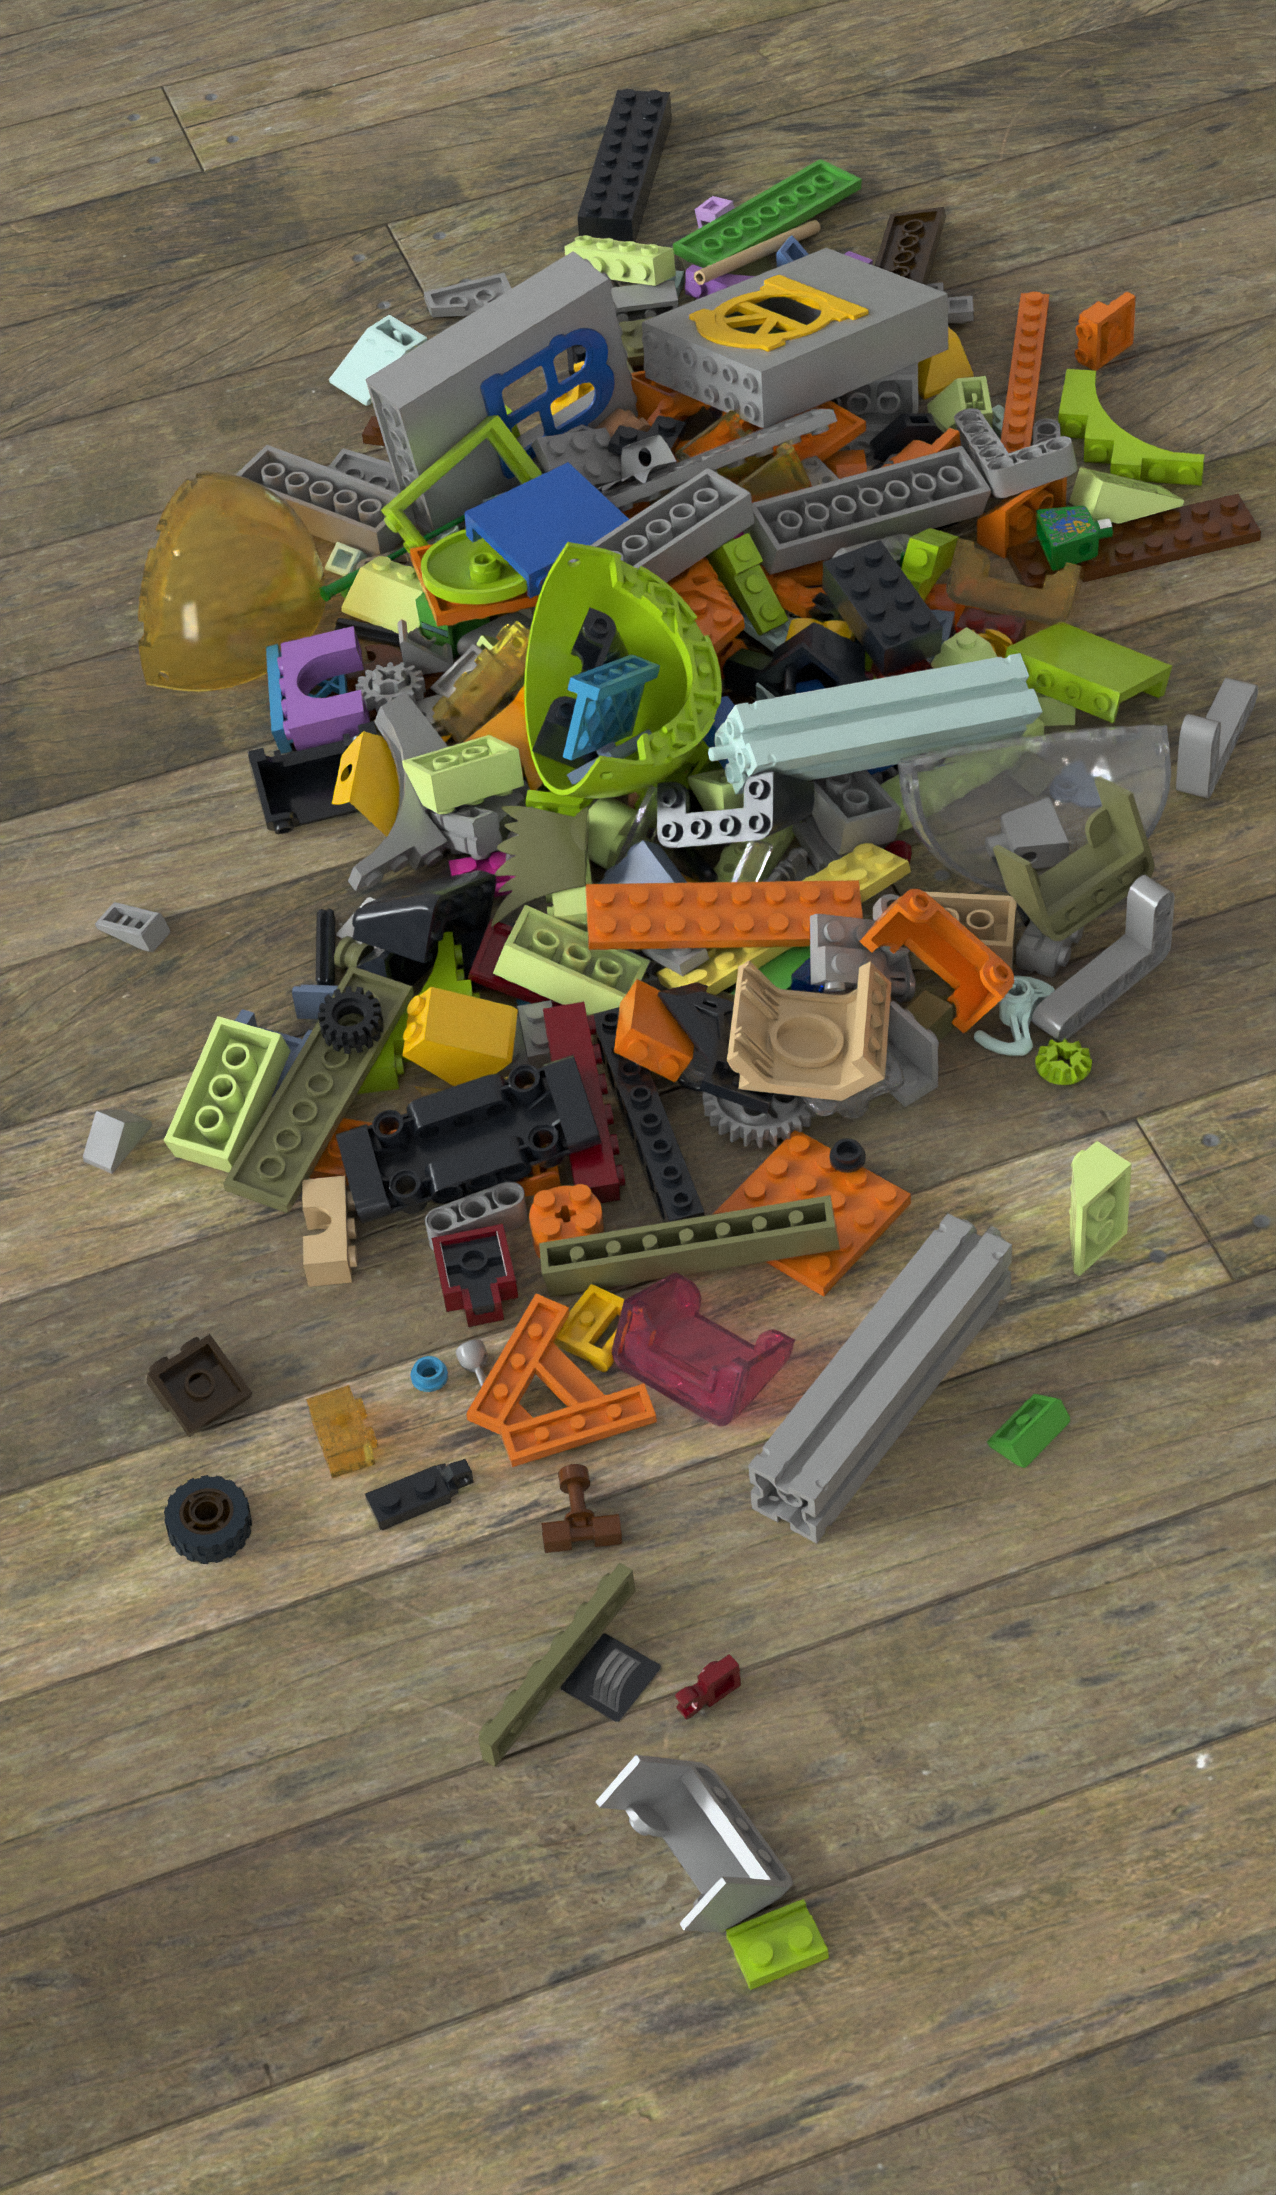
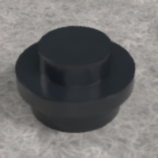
(847, 1156)

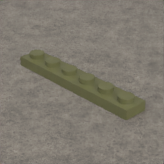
(549, 1673)

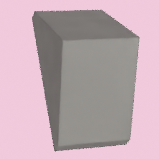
(113, 1138)

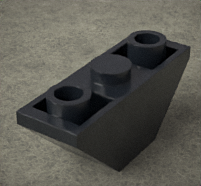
(903, 431)

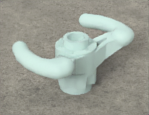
(1017, 1011)

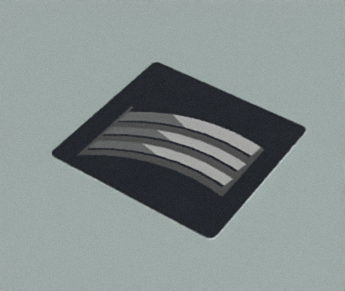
(610, 1677)

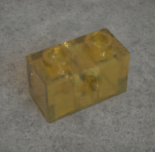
(341, 1431)

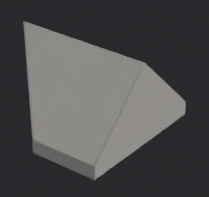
(422, 652)

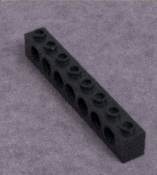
(647, 1127)

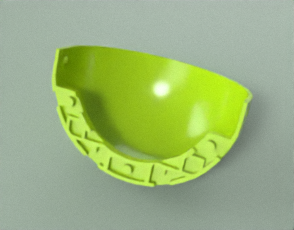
(653, 626)

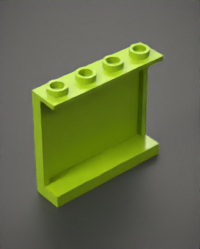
(1088, 670)

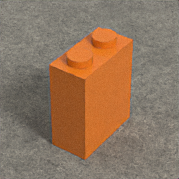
(651, 1034)

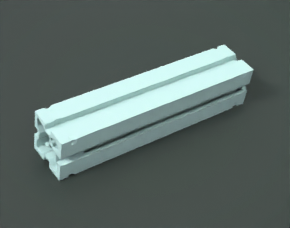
(876, 721)

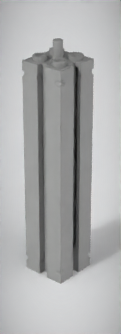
(881, 1377)

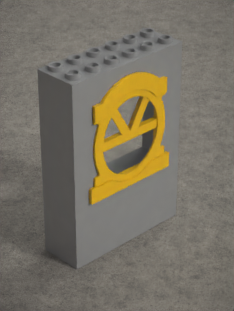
(838, 327)

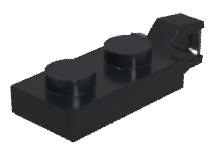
(418, 1493)

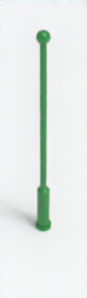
(345, 582)

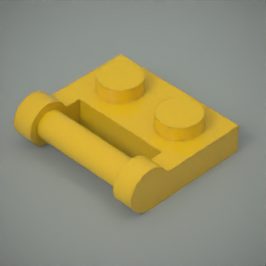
(587, 1323)

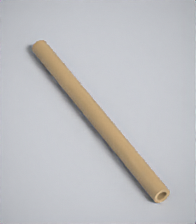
(754, 253)

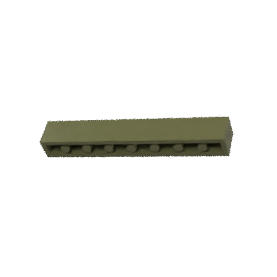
(689, 1246)

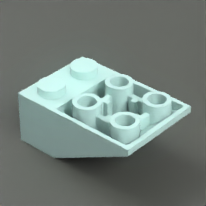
(374, 350)

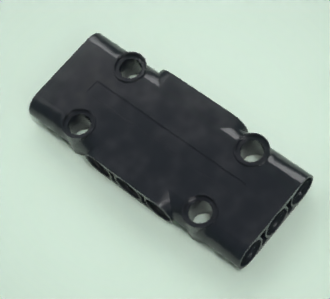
(468, 1139)

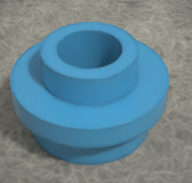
(429, 1366)

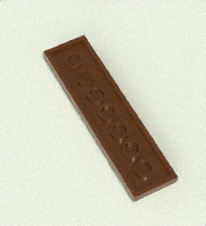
(1150, 541)

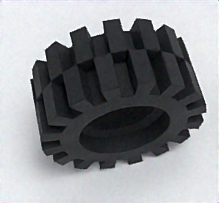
(356, 1035)

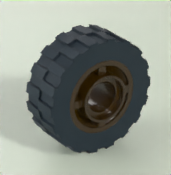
(208, 1539)

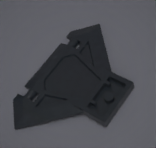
(708, 1025)

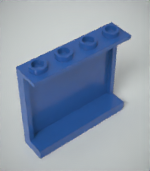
(538, 520)

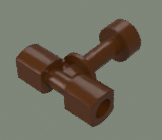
(580, 1522)

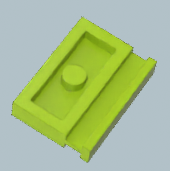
(777, 1944)

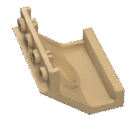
(809, 1039)

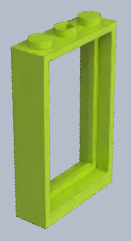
(499, 437)

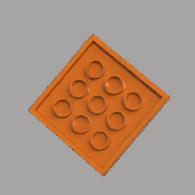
(860, 1200)

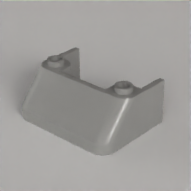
(706, 1833)

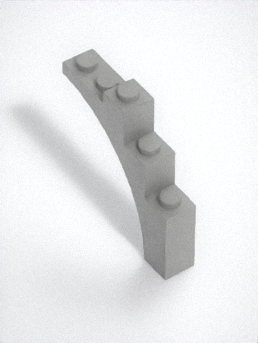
(414, 835)

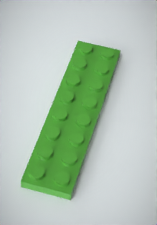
(769, 213)

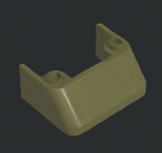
(1091, 876)

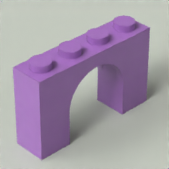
(306, 664)

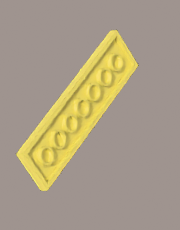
(867, 863)

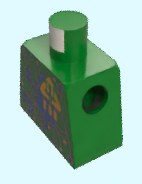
(1070, 534)

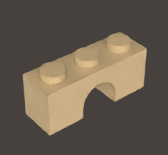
(329, 1255)

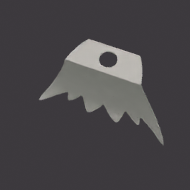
(631, 465)

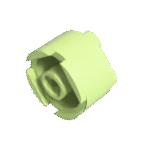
(608, 830)

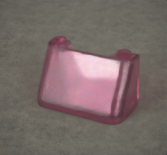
(691, 1357)

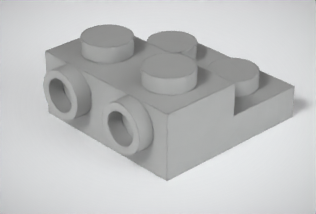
(837, 951)
(530, 1038)

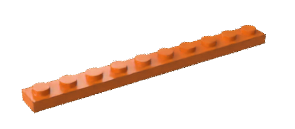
(1025, 371)

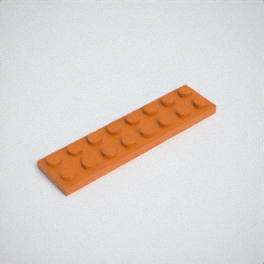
(713, 913)

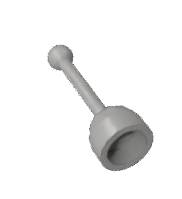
(473, 1357)

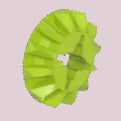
(1059, 1072)

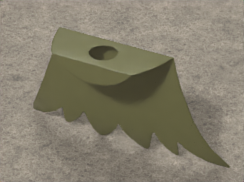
(548, 855)

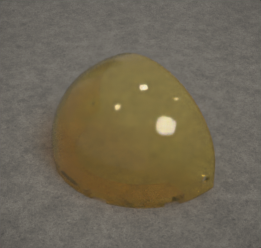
(225, 584)

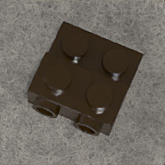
(197, 1384)

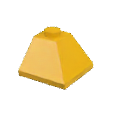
(943, 368)

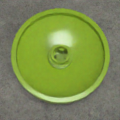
(469, 572)

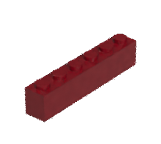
(569, 1034)

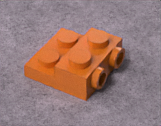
(1105, 331)

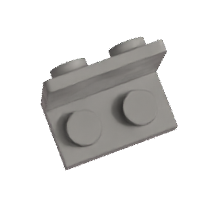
(916, 1052)

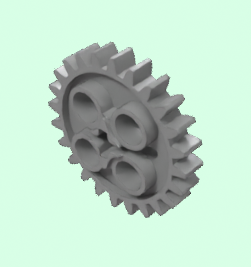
(783, 1117)

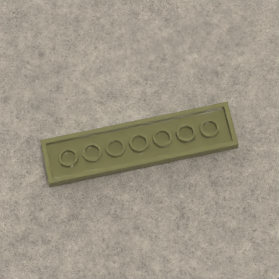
(312, 1103)

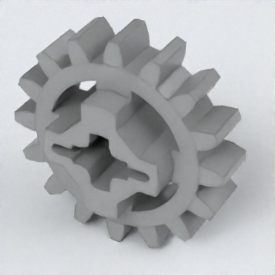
(390, 682)

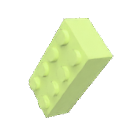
(227, 1094)

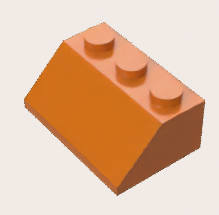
(1014, 518)

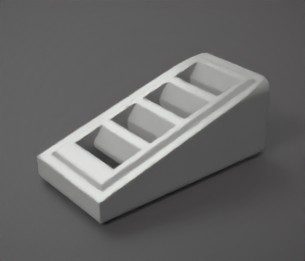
(137, 926)

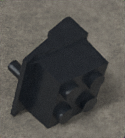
(812, 656)

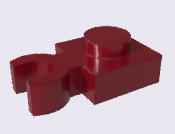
(713, 1684)

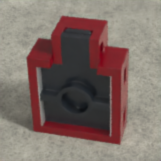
(476, 1273)

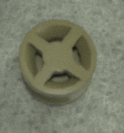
(350, 953)

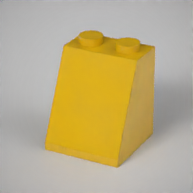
(459, 1035)

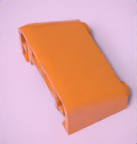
(948, 949)

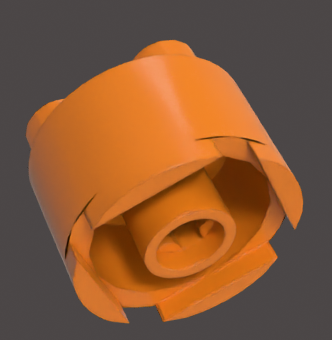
(564, 1214)

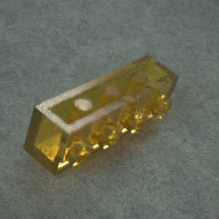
(485, 686)

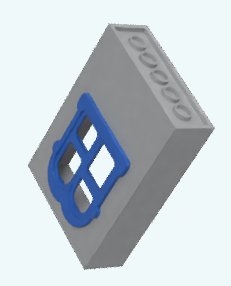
(458, 380)

